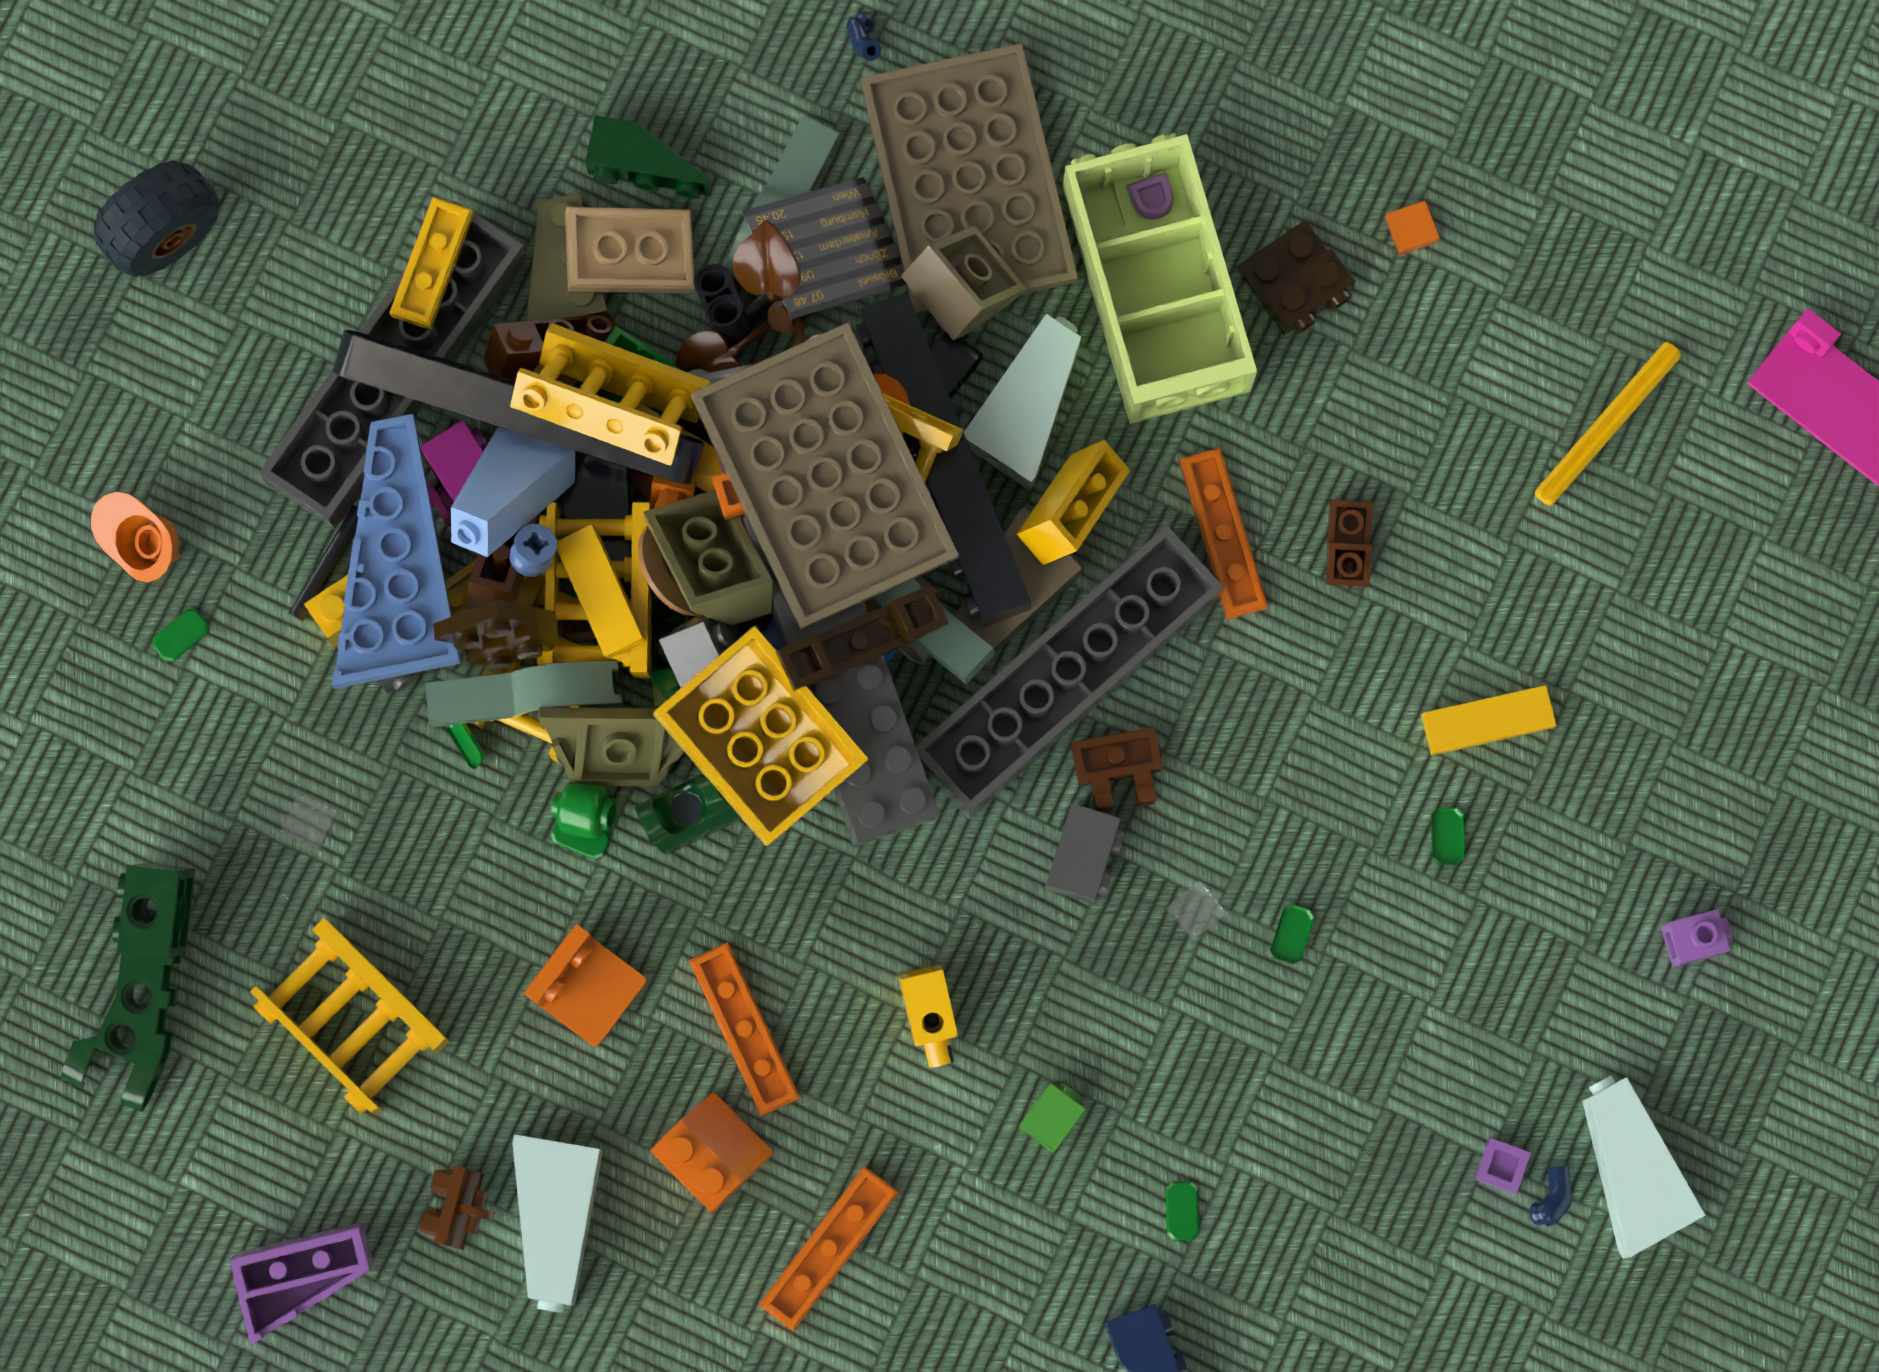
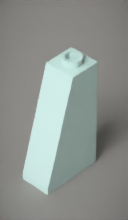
(1022, 409)
(1637, 1172)
(555, 1212)

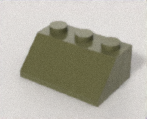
(712, 559)

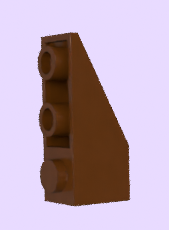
(521, 343)

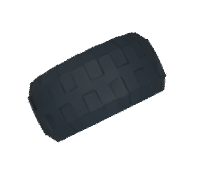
(156, 218)

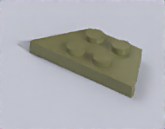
(610, 745)

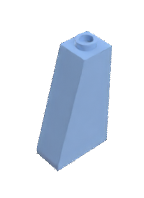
(508, 489)

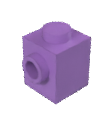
(1697, 938)

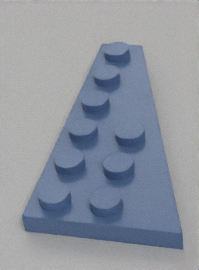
(394, 568)

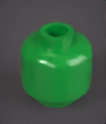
(584, 810)

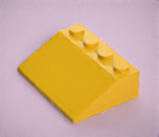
(759, 739)

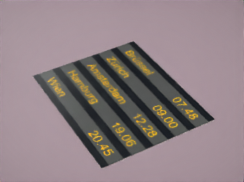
(838, 245)

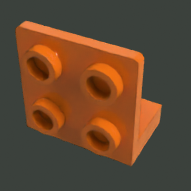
(585, 986)

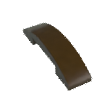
(862, 639)

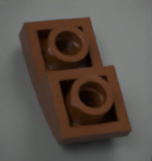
(1349, 543)

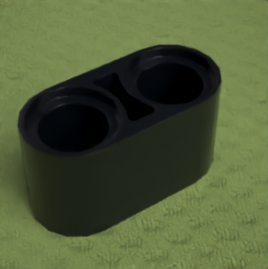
(722, 303)

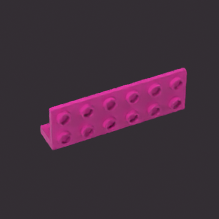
(1824, 392)

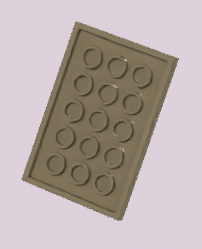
(967, 151)
(824, 476)

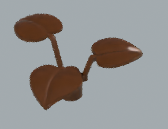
(761, 266)

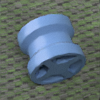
(528, 559)

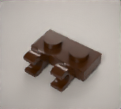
(1115, 758)

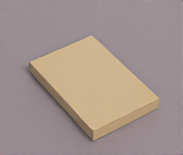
(629, 250)

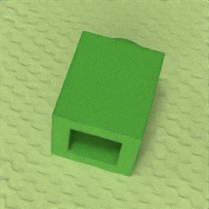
(1053, 1116)

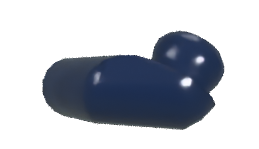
(860, 41)
(1557, 1201)

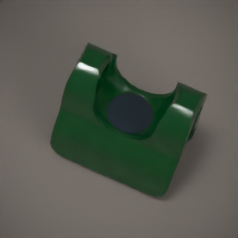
(685, 814)

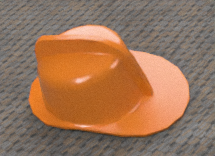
(134, 536)

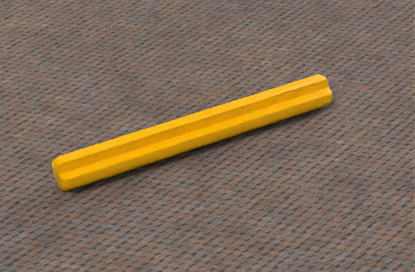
(1608, 423)

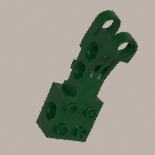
(147, 955)

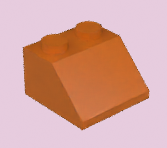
(712, 1152)

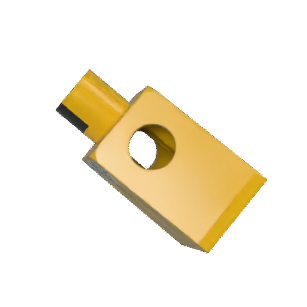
(926, 993)

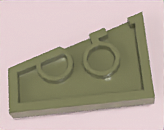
(549, 280)

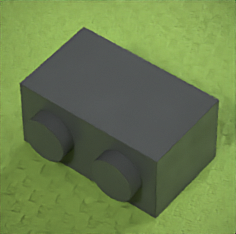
(1083, 854)

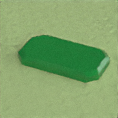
(180, 635)
(466, 744)
(1447, 836)
(588, 847)
(1291, 934)
(1182, 1210)

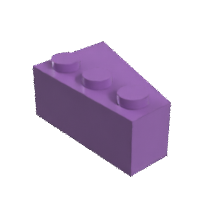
(295, 1274)

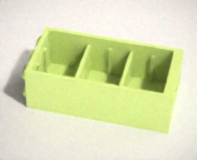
(1158, 281)

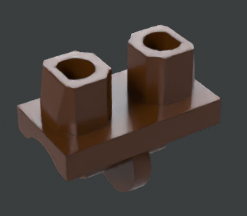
(461, 1207)

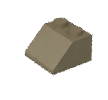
(962, 282)

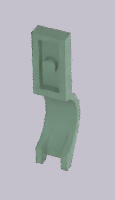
(795, 171)
(953, 645)
(521, 692)

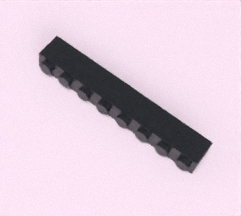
(954, 478)

